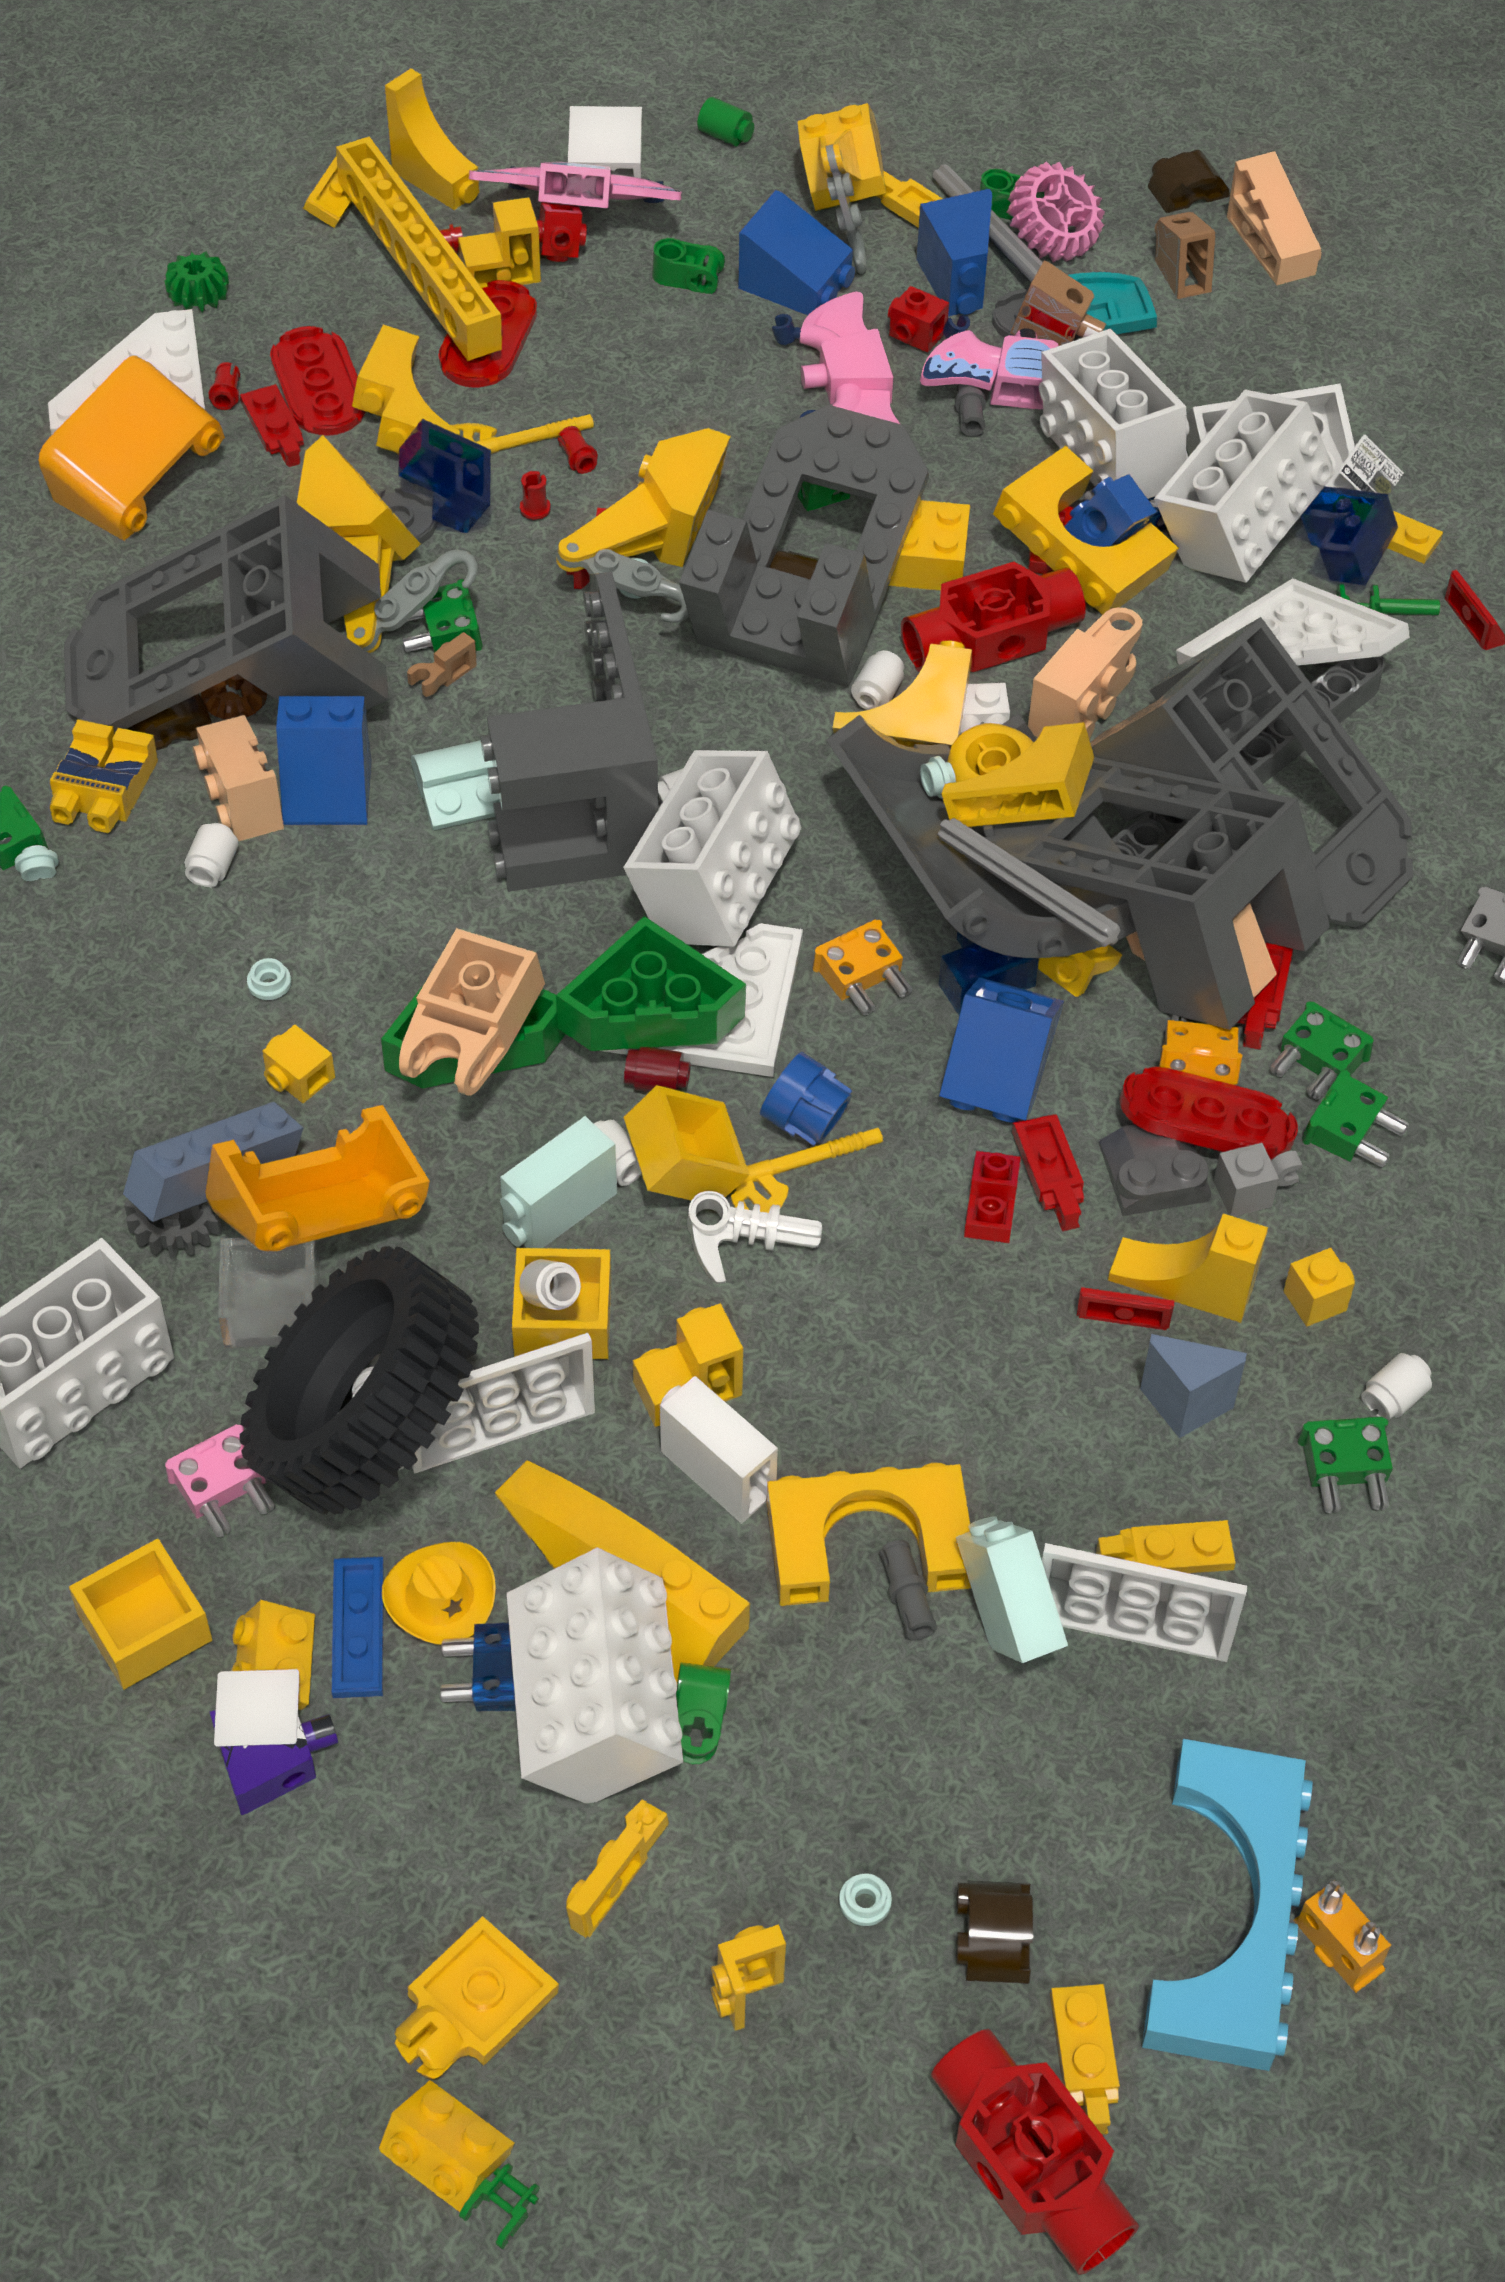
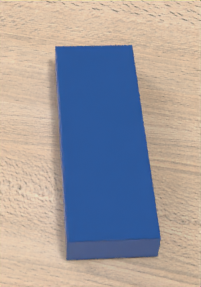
(357, 1627)

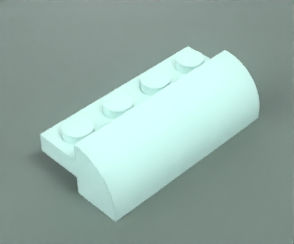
(454, 785)

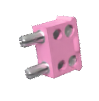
(217, 1471)

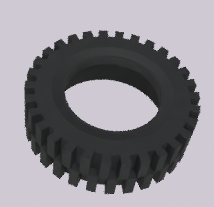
(376, 1305)

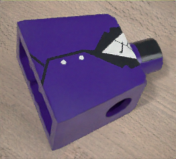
(270, 1771)

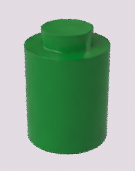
(725, 122)

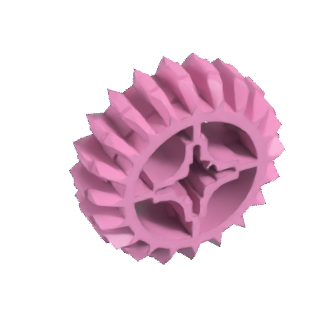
(1046, 219)

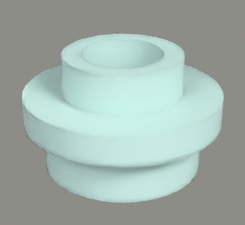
(935, 775)
(36, 863)
(268, 969)
(869, 1885)

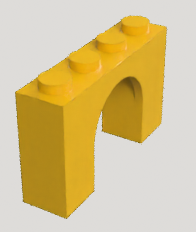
(1106, 574)
(805, 1509)

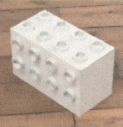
(1113, 412)
(1245, 485)
(714, 846)
(75, 1349)
(593, 1677)

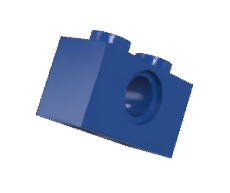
(1111, 514)

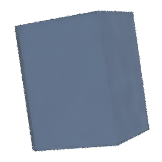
(1190, 1381)

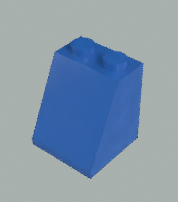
(955, 248)
(792, 257)
(323, 760)
(1000, 1049)

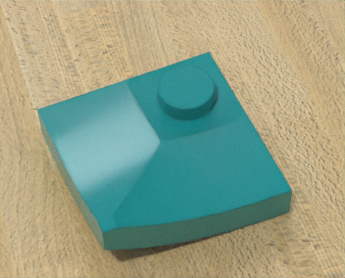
(1119, 301)

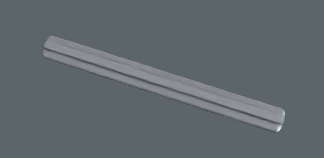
(999, 232)
(1029, 882)

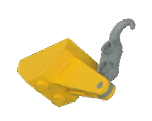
(843, 166)
(352, 509)
(655, 516)

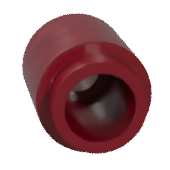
(655, 1067)

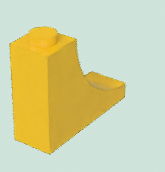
(421, 148)
(930, 707)
(1033, 787)
(1203, 1273)

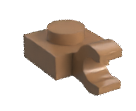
(449, 664)

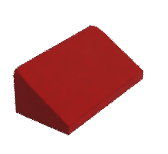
(1473, 613)
(1125, 1308)

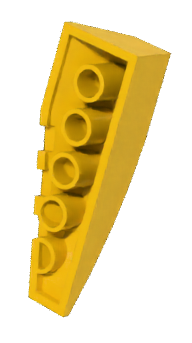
(570, 1521)

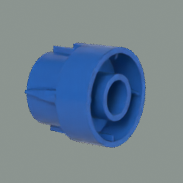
(806, 1100)

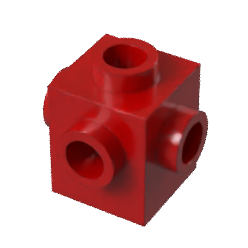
(560, 231)
(918, 318)

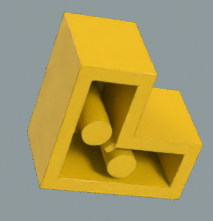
(510, 250)
(704, 1349)

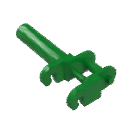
(1394, 606)
(487, 2191)

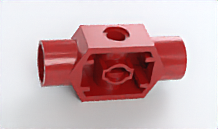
(996, 614)
(1035, 2150)

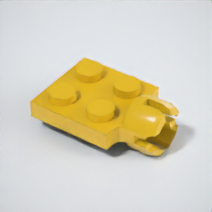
(472, 2001)

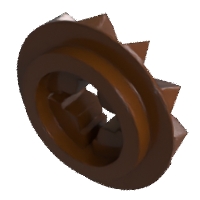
(231, 705)

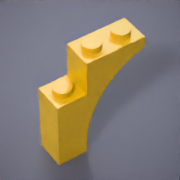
(389, 391)

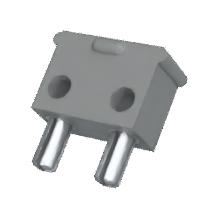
(1485, 930)

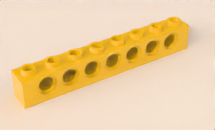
(419, 248)

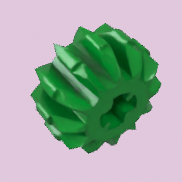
(196, 281)

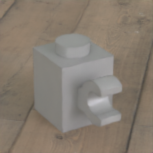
(1250, 1179)

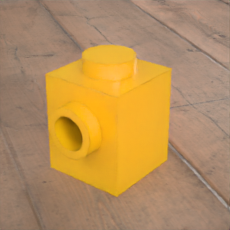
(297, 1064)
(1319, 1286)

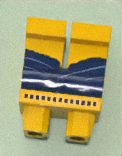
(101, 775)

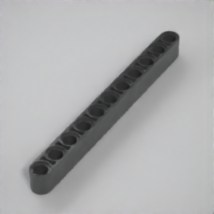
(1342, 689)

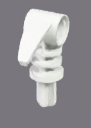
(746, 1223)

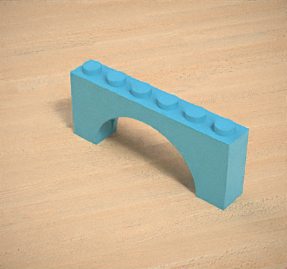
(1236, 2007)

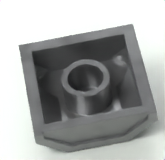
(1153, 1171)

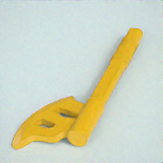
(523, 437)
(765, 1170)

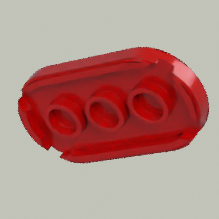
(516, 323)
(317, 380)
(1206, 1111)

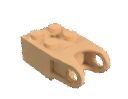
(1086, 674)
(471, 1008)

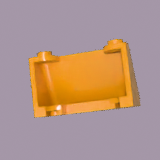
(123, 445)
(319, 1193)

